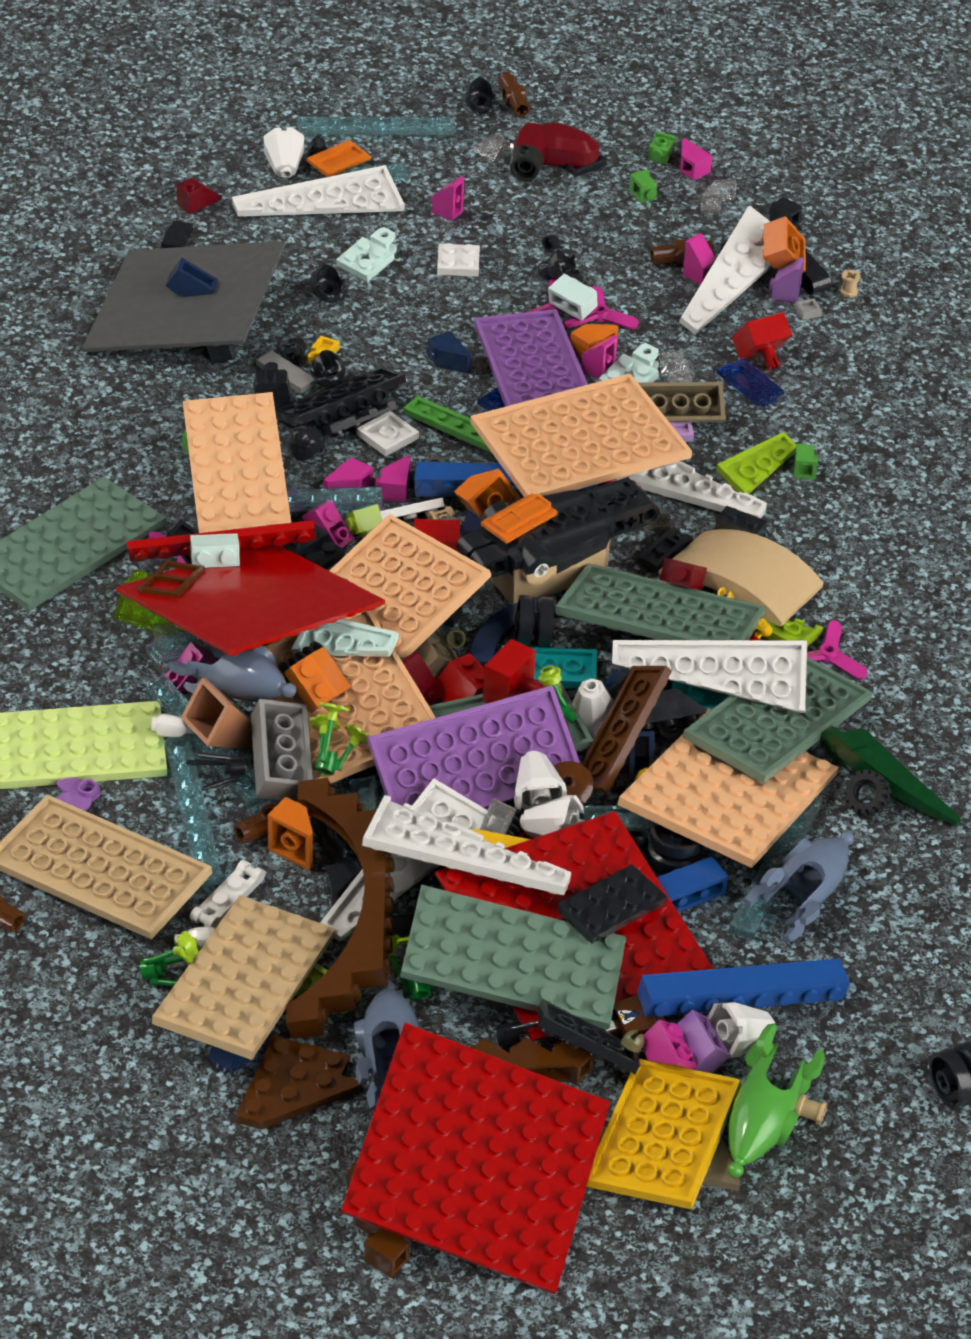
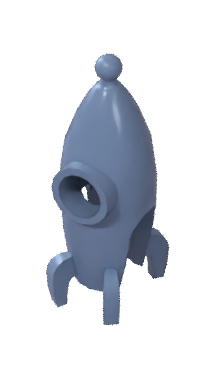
(243, 677)
(811, 874)
(379, 1036)

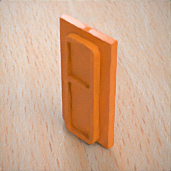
(338, 158)
(520, 517)

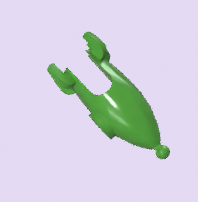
(761, 1111)

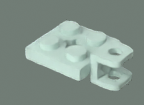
(377, 249)
(640, 365)

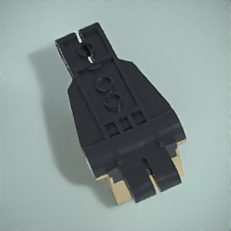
(560, 548)

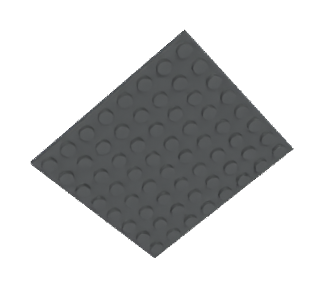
(149, 315)

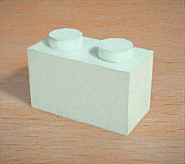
(573, 297)
(215, 550)

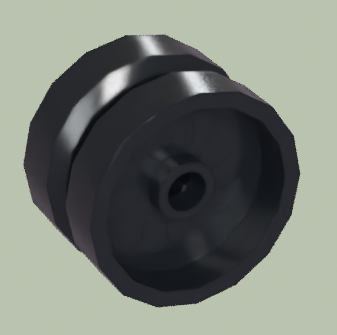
(537, 622)
(671, 850)
(952, 1075)

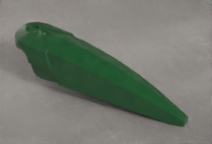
(861, 751)

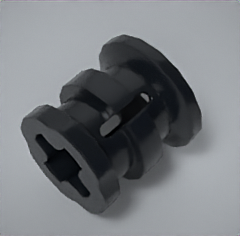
(298, 351)

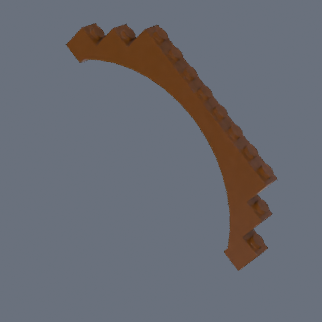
(366, 956)
(564, 1063)

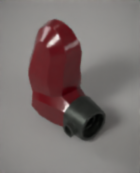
(550, 145)

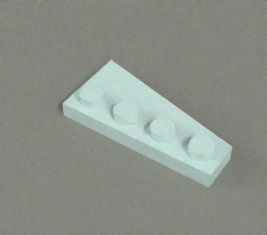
(349, 639)

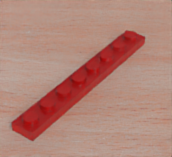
(248, 537)

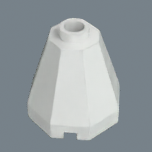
(284, 150)
(592, 704)
(537, 781)
(551, 816)
(738, 1025)

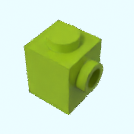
(363, 520)

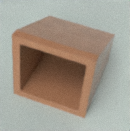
(217, 718)

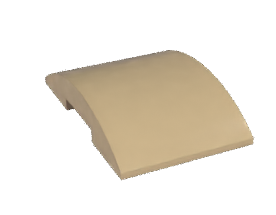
(753, 571)

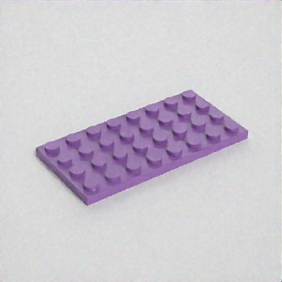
(529, 355)
(473, 748)

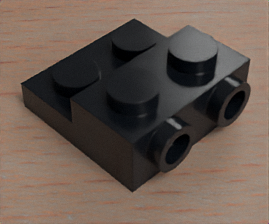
(319, 551)

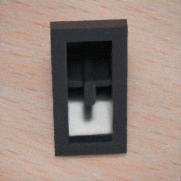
(340, 877)

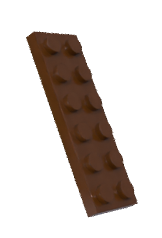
(624, 724)

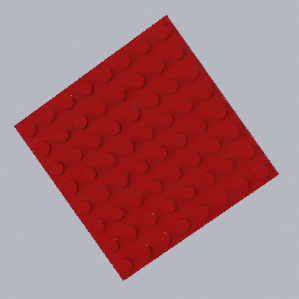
(256, 602)
(592, 853)
(477, 1158)

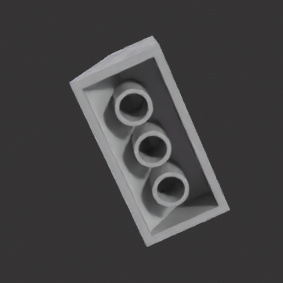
(280, 748)

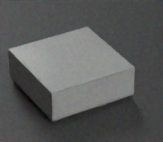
(808, 309)

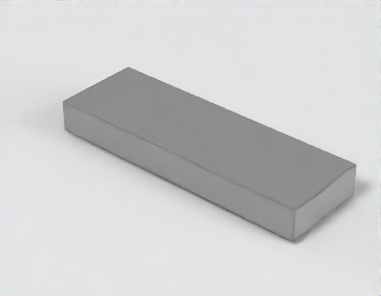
(299, 379)

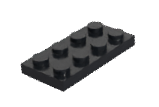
(611, 903)
(583, 1034)

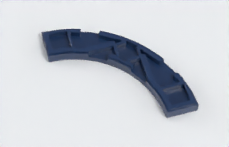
(494, 629)

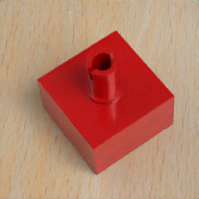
(762, 338)
(510, 673)

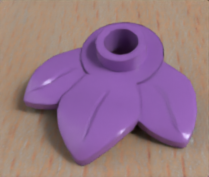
(78, 792)

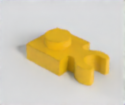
(321, 344)

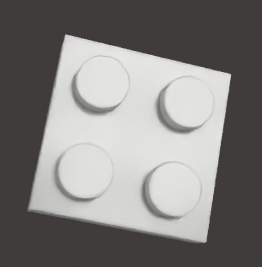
(458, 260)
(387, 433)

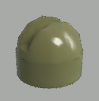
(451, 638)
(632, 1041)

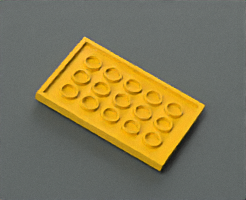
(663, 1133)

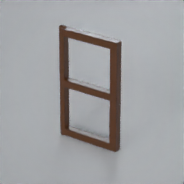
(185, 582)

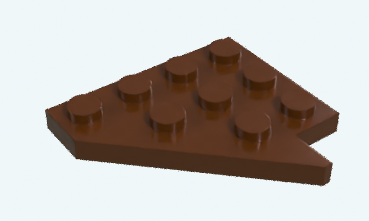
(293, 1082)

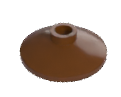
(581, 778)

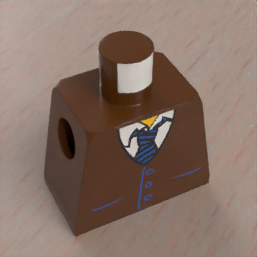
(629, 1016)

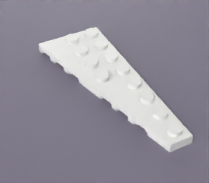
(344, 193)
(732, 272)
(684, 484)
(745, 669)
(446, 807)
(424, 838)

